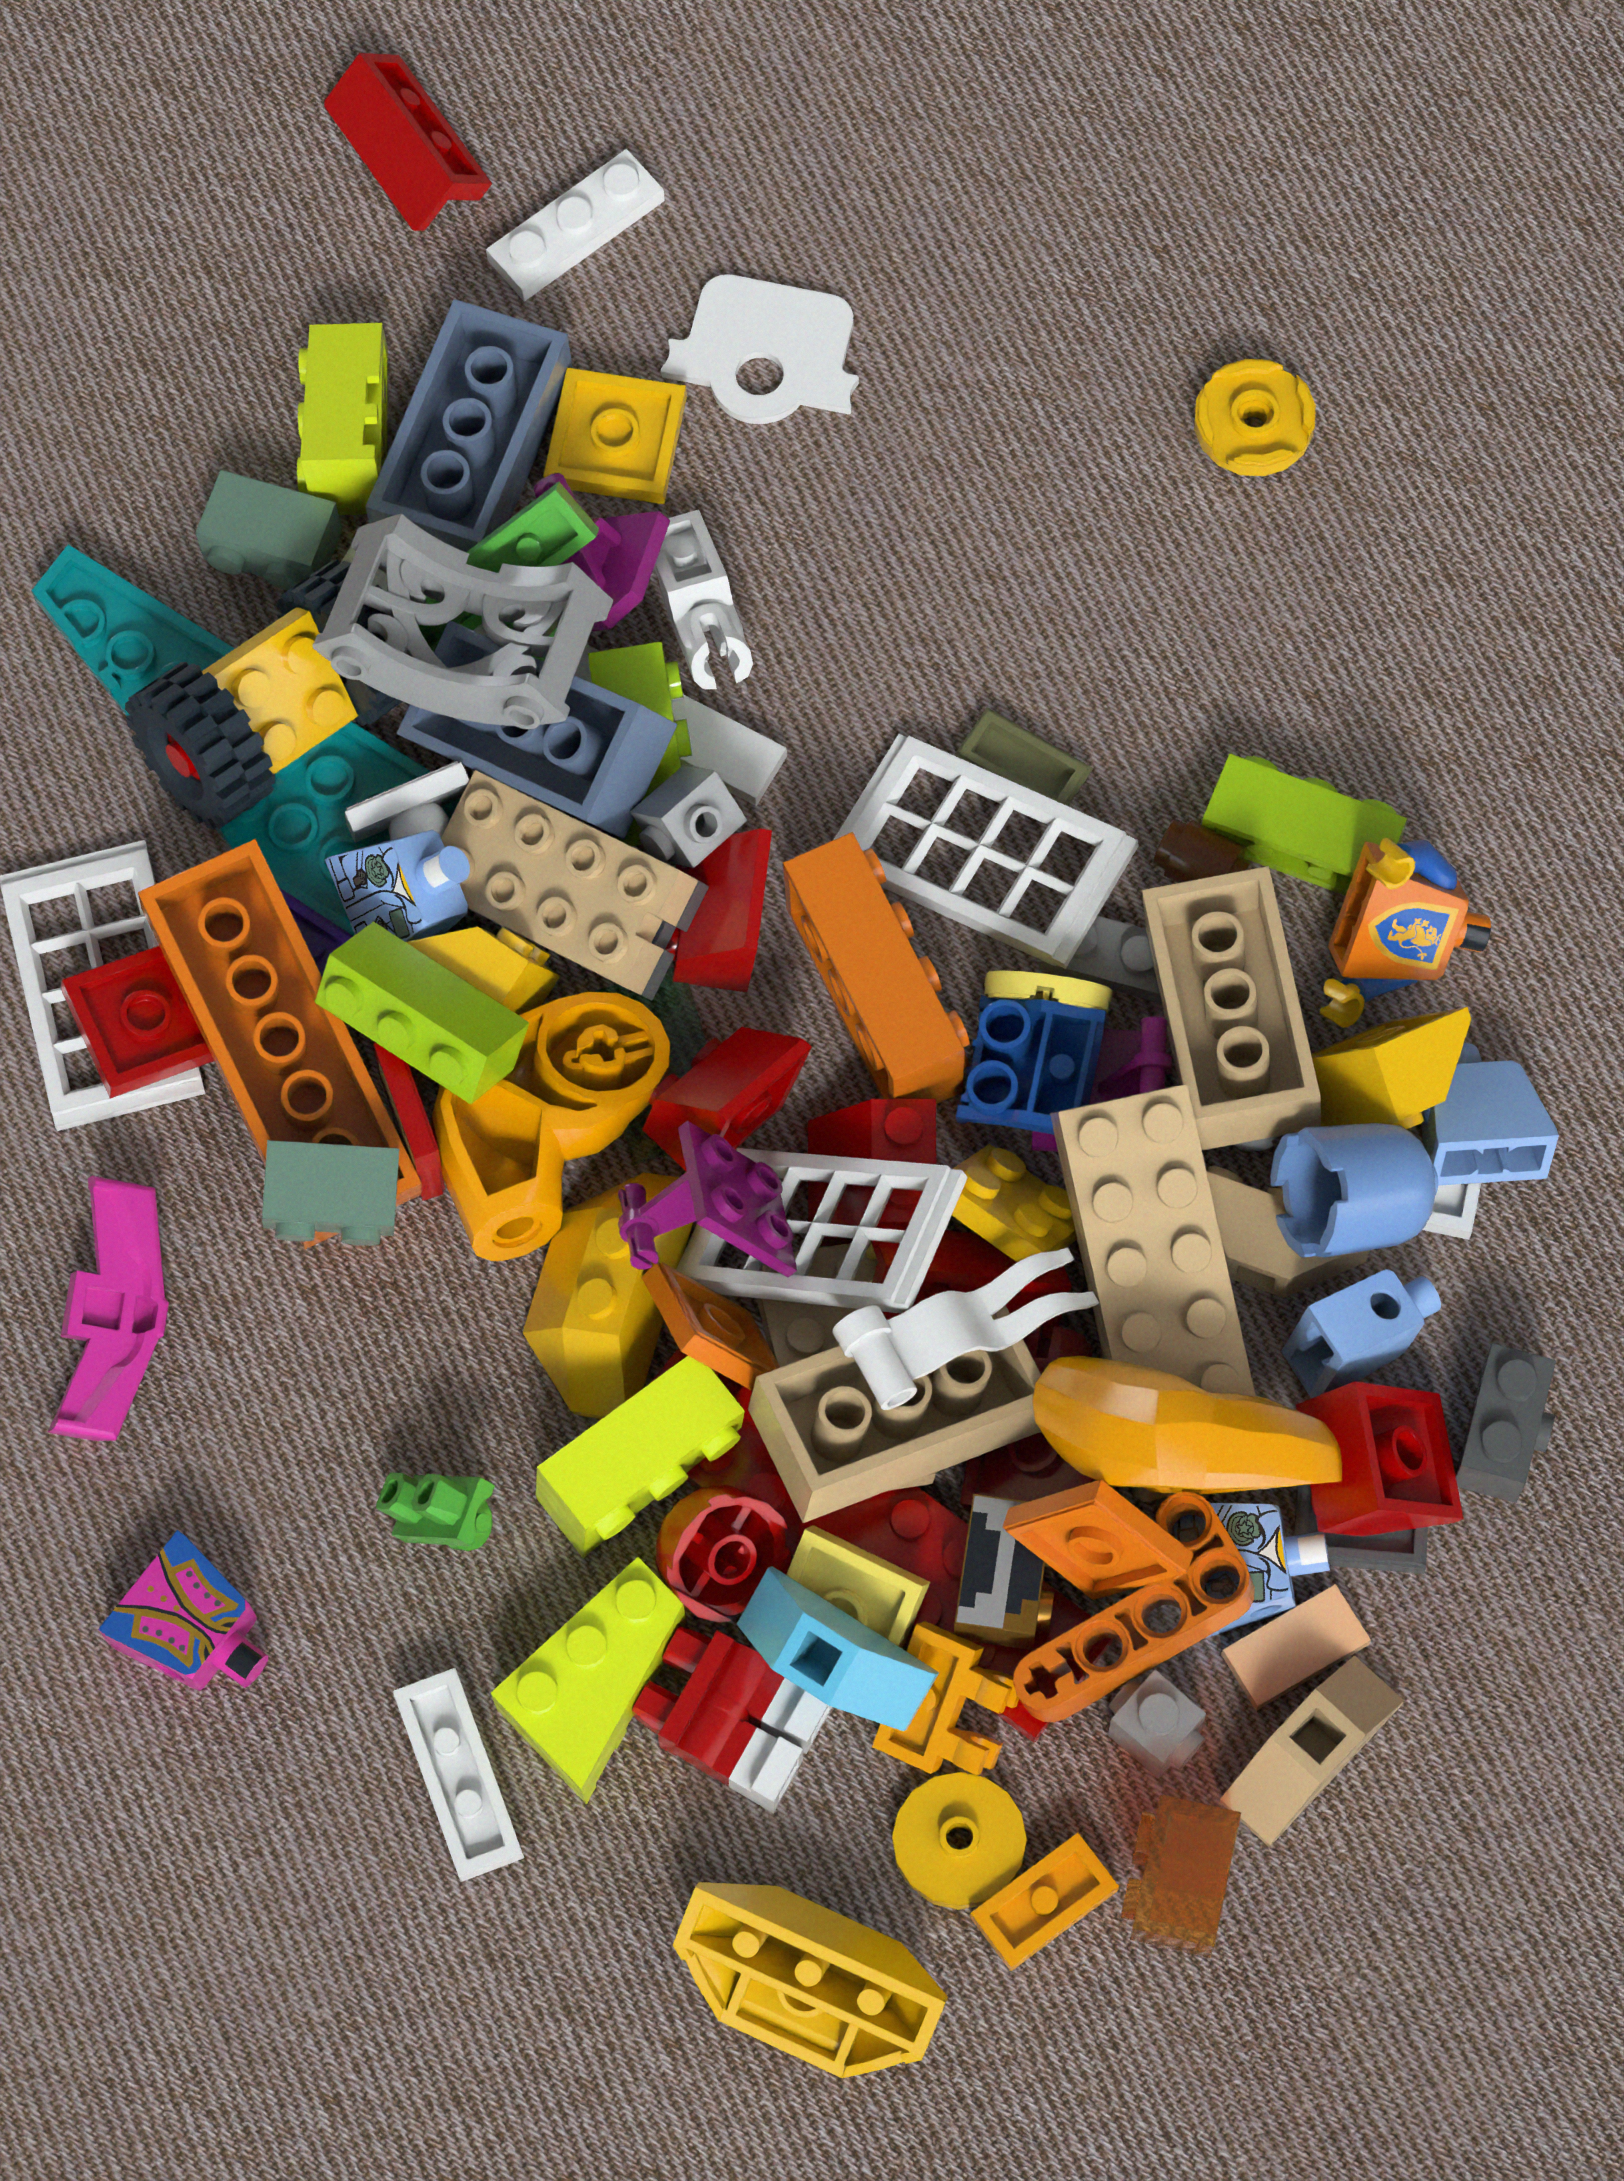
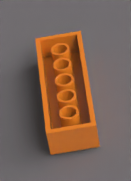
(257, 1011)

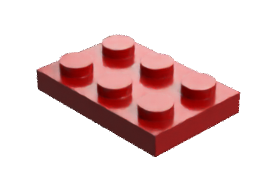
(135, 1022)

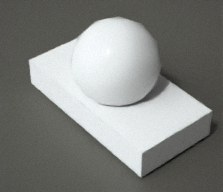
(409, 807)

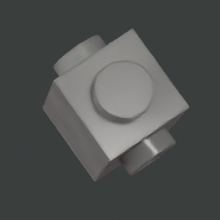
(687, 816)
(1156, 1723)

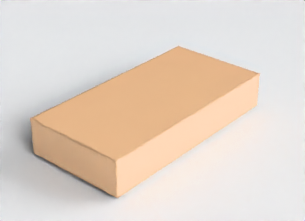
(1295, 1647)

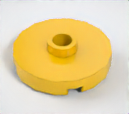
(1260, 391)
(952, 1875)

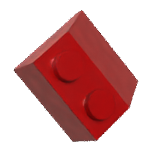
(726, 927)
(728, 1089)
(879, 1131)
(1392, 1458)

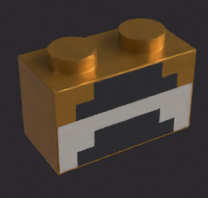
(1000, 1582)

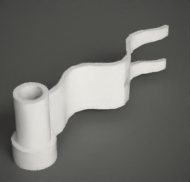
(949, 1325)

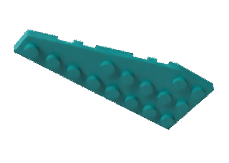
(136, 639)

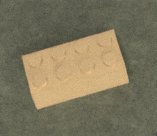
(1232, 1007)
(843, 1448)

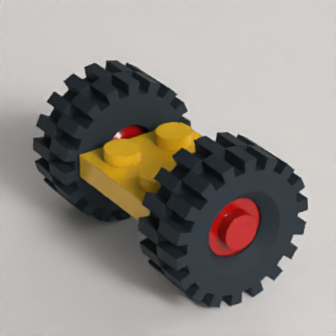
(255, 710)

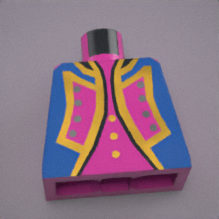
(186, 1620)

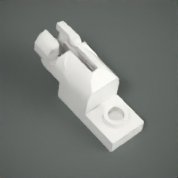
(700, 599)

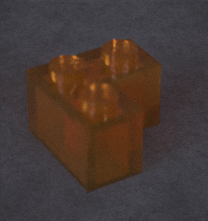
(1184, 1875)

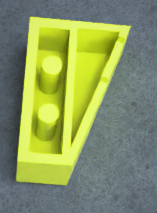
(343, 413)
(638, 1453)
(584, 1680)

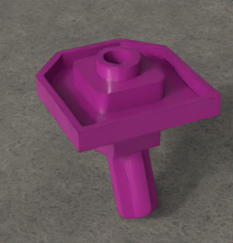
(619, 556)

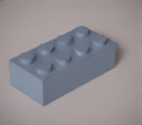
(472, 425)
(584, 766)

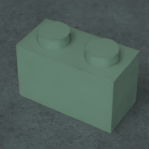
(267, 530)
(330, 1191)

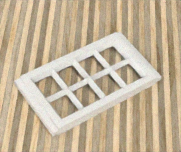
(58, 880)
(1083, 898)
(909, 1267)

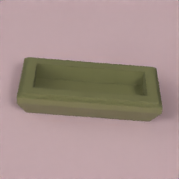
(1023, 758)

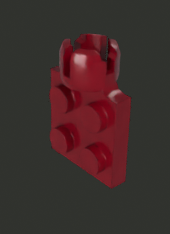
(1030, 1465)

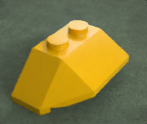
(591, 1307)
(807, 1978)

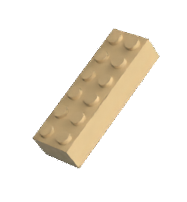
(1152, 1240)

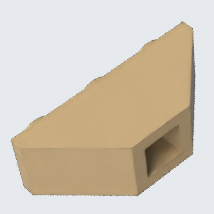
(1254, 1244)
(1310, 1749)

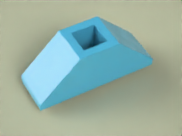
(833, 1653)

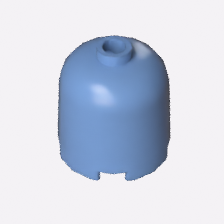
(1352, 1188)

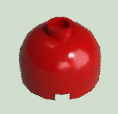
(719, 1548)

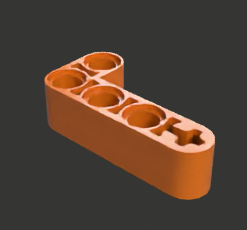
(1128, 1621)

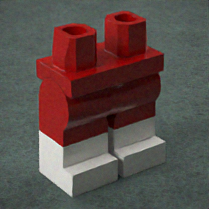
(717, 1711)

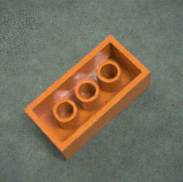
(874, 973)

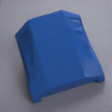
(1030, 1062)

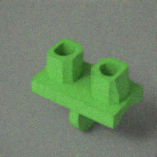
(438, 1509)

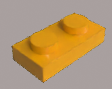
(1044, 1901)

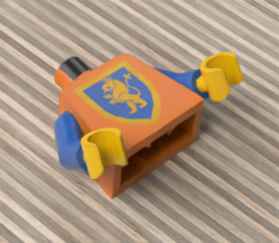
(1398, 925)

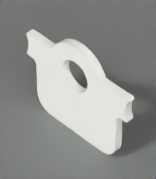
(763, 319)

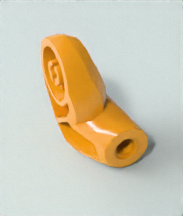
(571, 1094)
(1174, 1437)

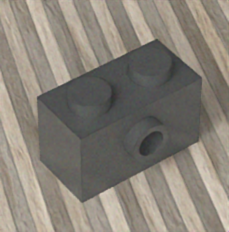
(1506, 1423)

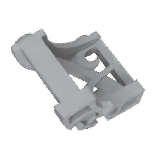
(488, 691)

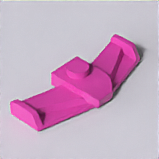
(114, 1311)

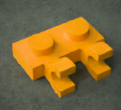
(933, 1729)

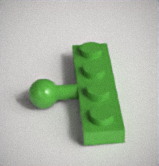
(536, 536)

